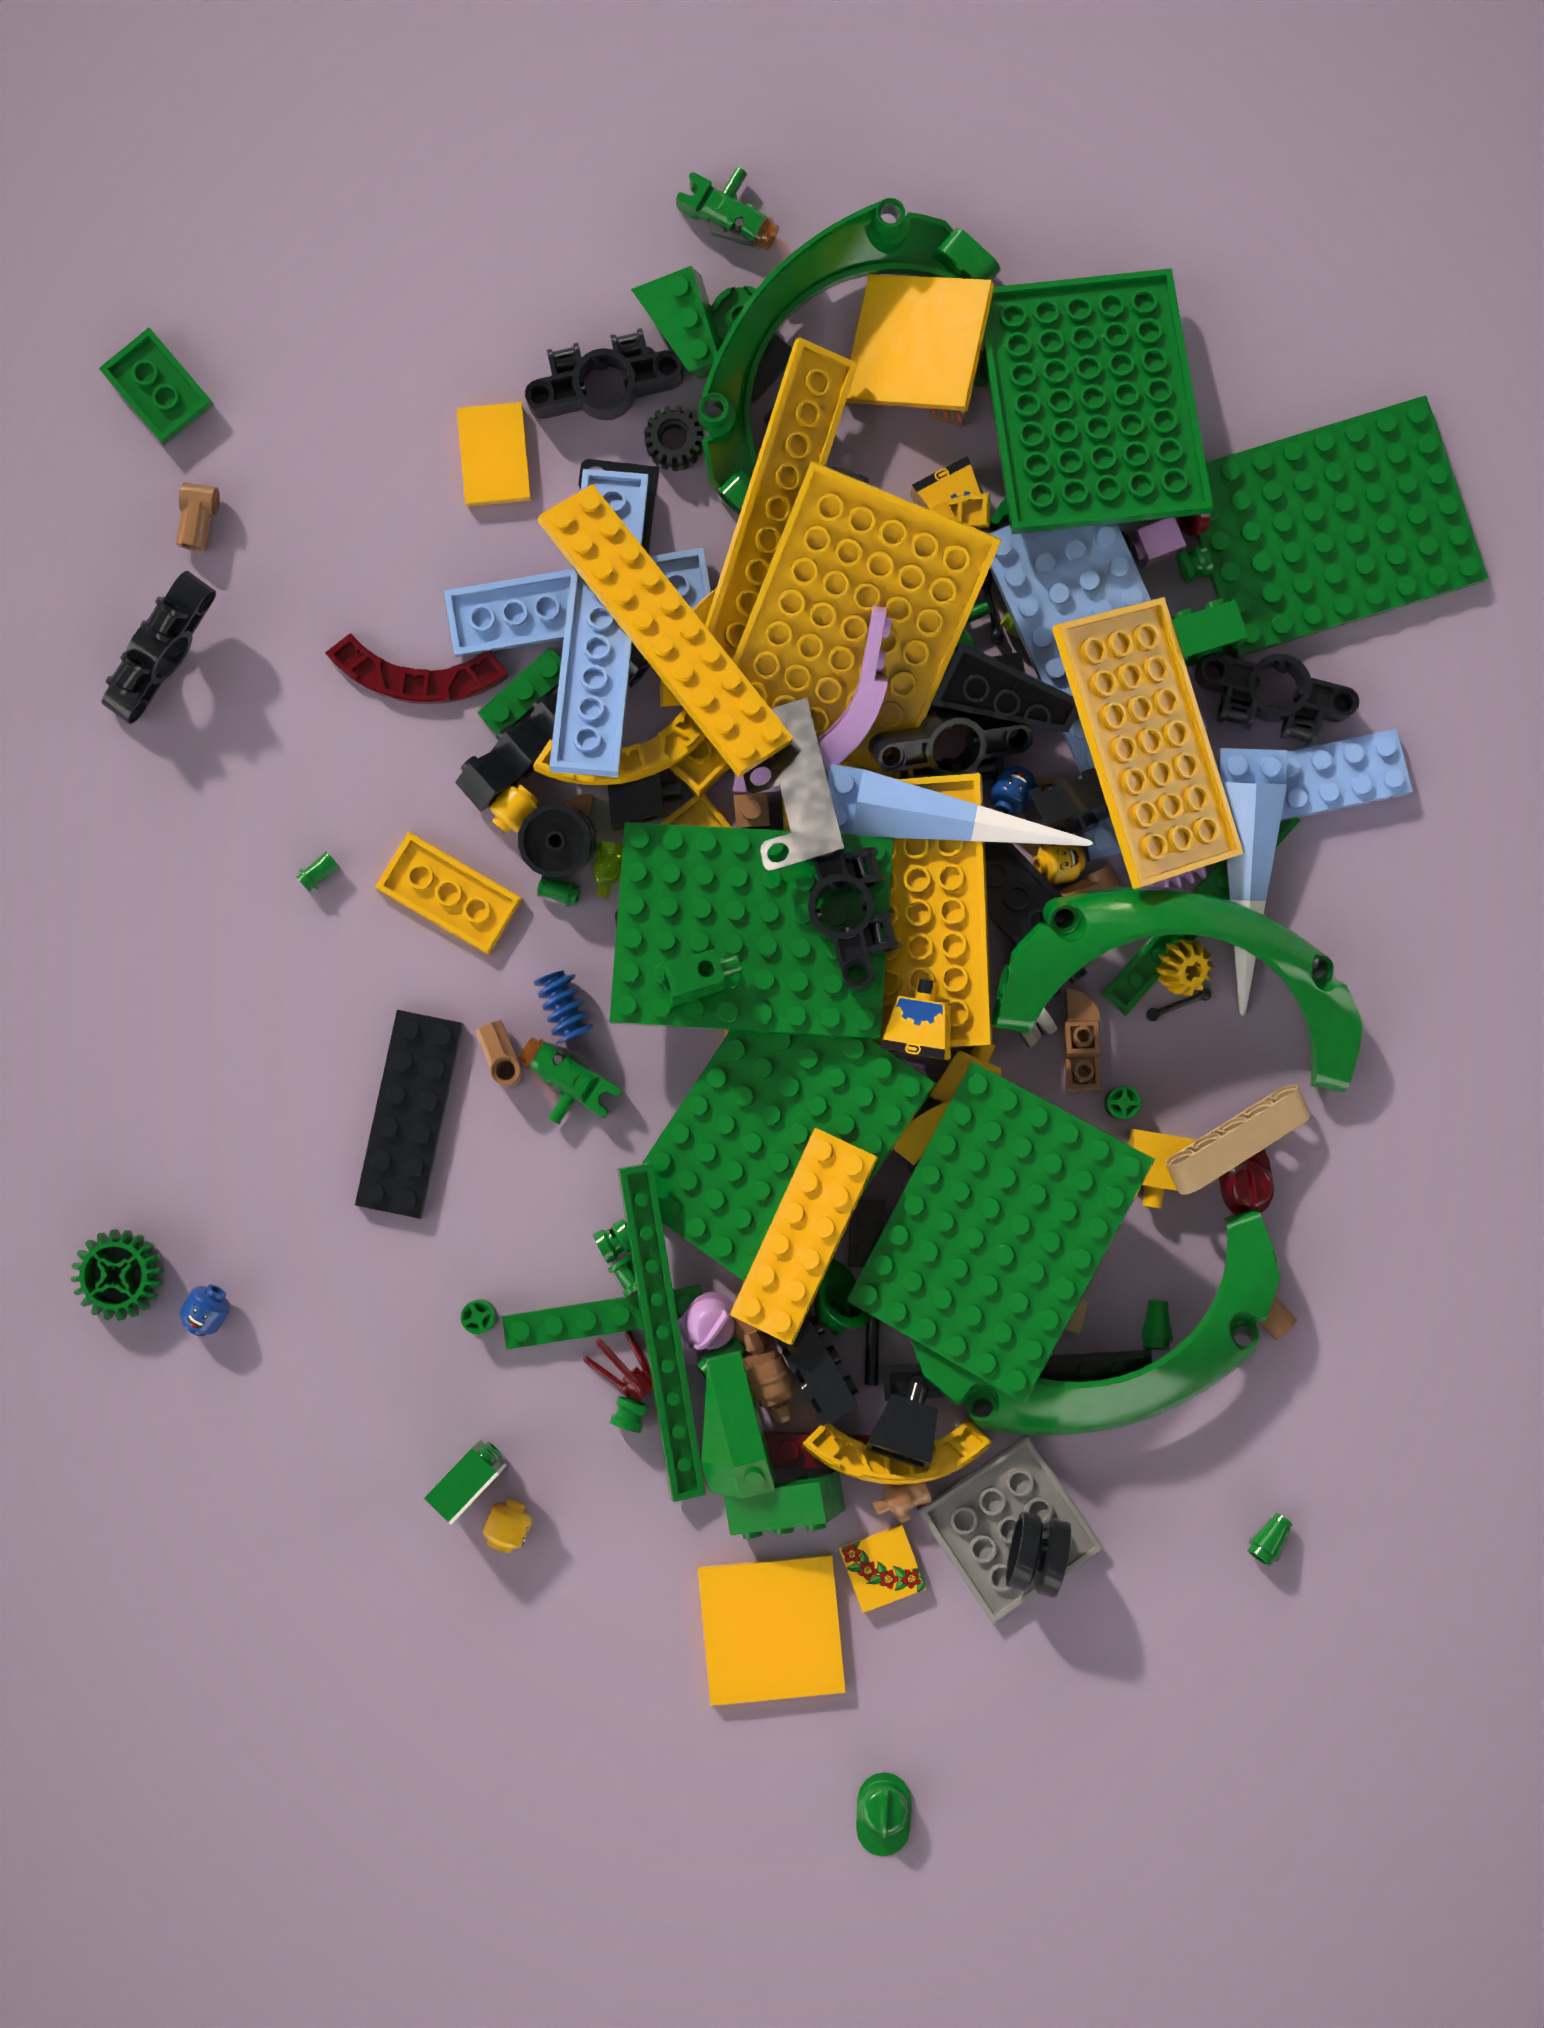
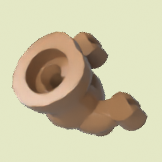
(901, 1499)

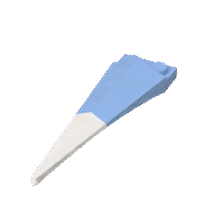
(1256, 796)
(892, 808)

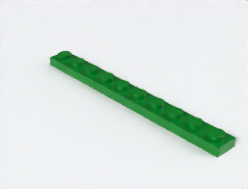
(661, 1331)

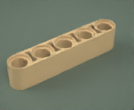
(1238, 1139)

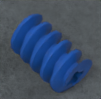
(563, 1005)

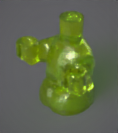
(607, 866)

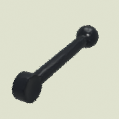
(997, 635)
(1153, 1013)

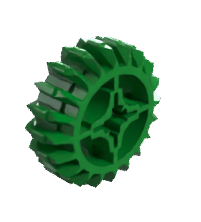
(127, 1284)

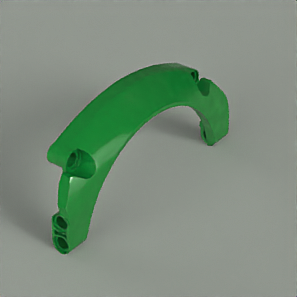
(839, 253)
(1121, 915)
(1180, 1375)

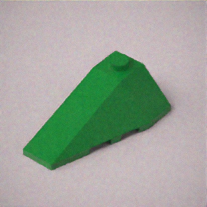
(733, 1438)

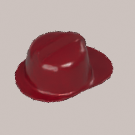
(1248, 1185)

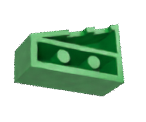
(791, 1505)

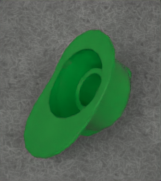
(831, 1301)
(883, 1814)

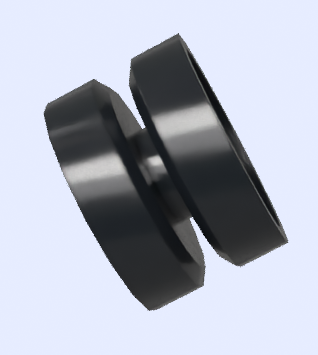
(577, 837)
(1038, 1554)

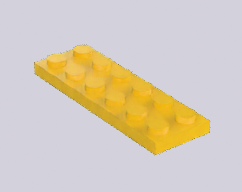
(803, 1236)

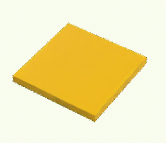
(919, 341)
(771, 1629)

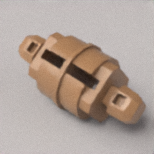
(768, 1376)

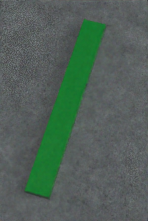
(1140, 971)

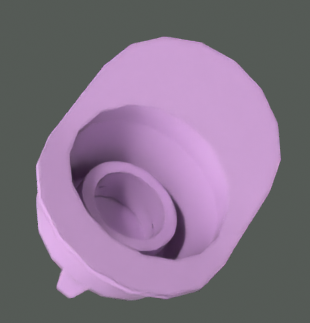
(706, 1326)

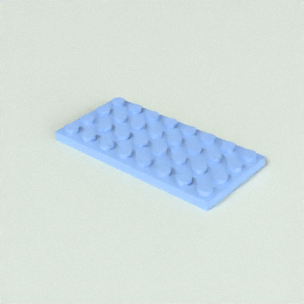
(1059, 579)

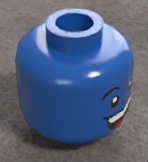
(1011, 790)
(204, 1310)

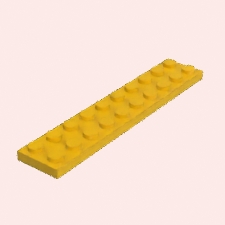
(797, 433)
(665, 630)

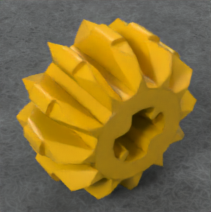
(1184, 967)

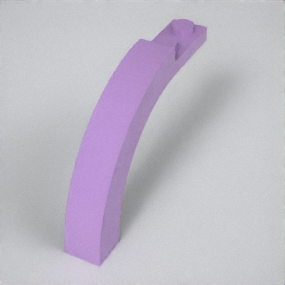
(861, 712)

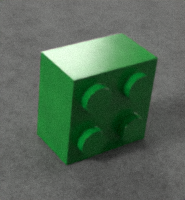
(1209, 631)

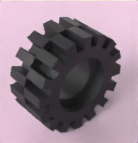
(670, 419)

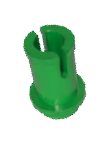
(317, 871)
(559, 891)

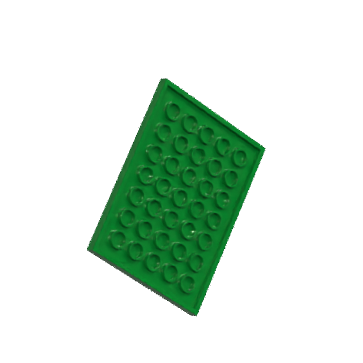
(1094, 402)
(1338, 525)
(708, 891)
(750, 1119)
(1000, 1231)

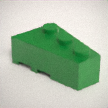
(684, 317)

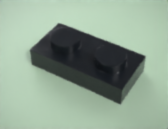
(865, 1230)

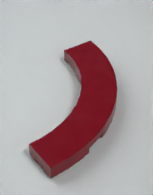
(412, 684)

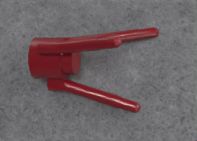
(636, 1382)

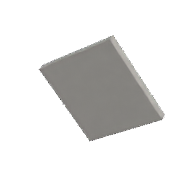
(979, 1516)

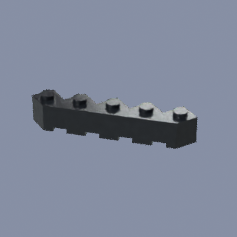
(520, 747)

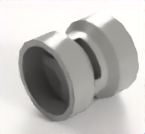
(1043, 1026)

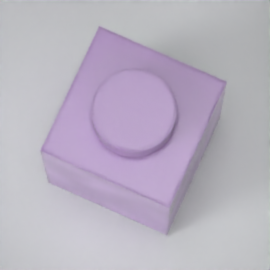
(1157, 542)

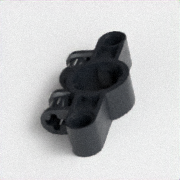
(569, 369)
(158, 647)
(1241, 702)
(984, 751)
(858, 944)

